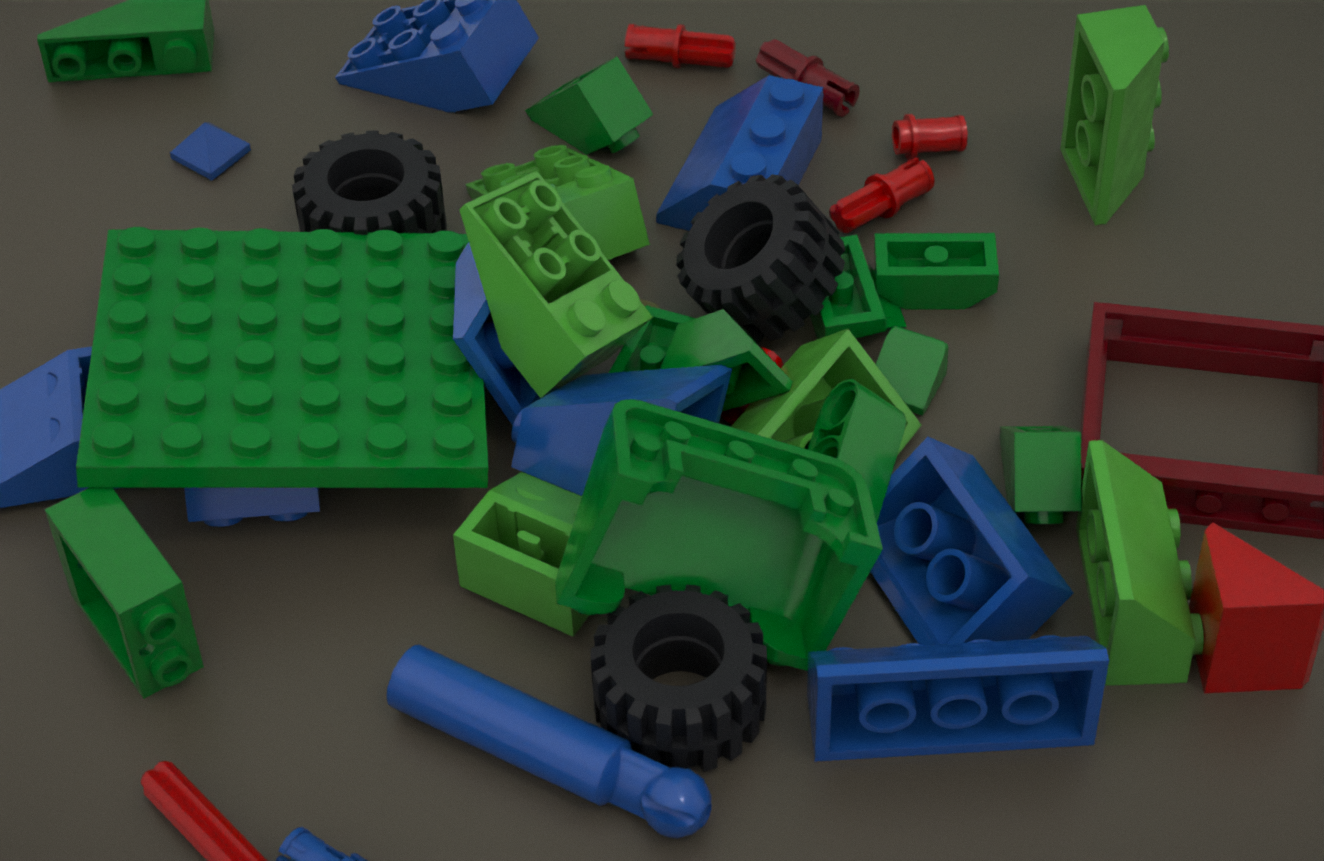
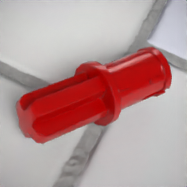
(679, 46)
(882, 195)

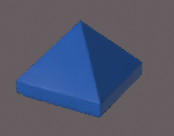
(210, 150)

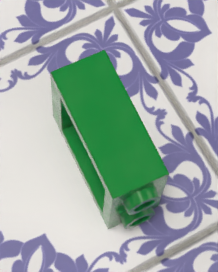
(125, 589)

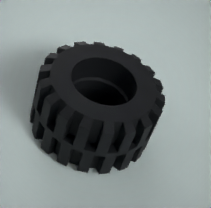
(370, 186)
(761, 256)
(682, 634)

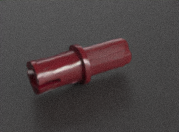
(789, 64)

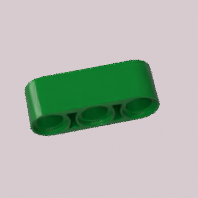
(861, 432)

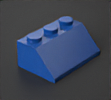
(756, 132)
(960, 555)

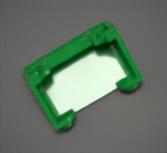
(722, 513)

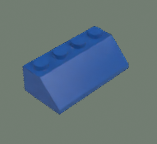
(955, 697)

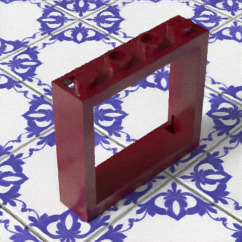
(1224, 344)

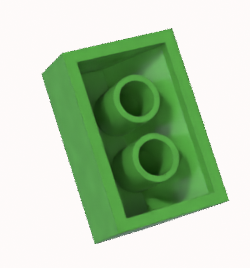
(1112, 104)
(814, 373)
(1134, 572)

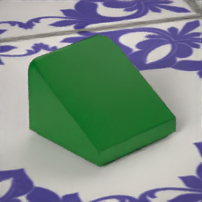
(913, 366)

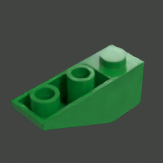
(131, 41)

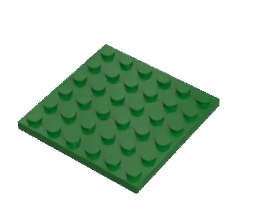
(280, 363)

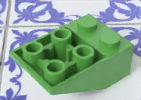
(593, 193)
(548, 284)
(515, 548)

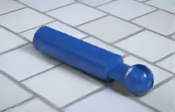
(547, 742)

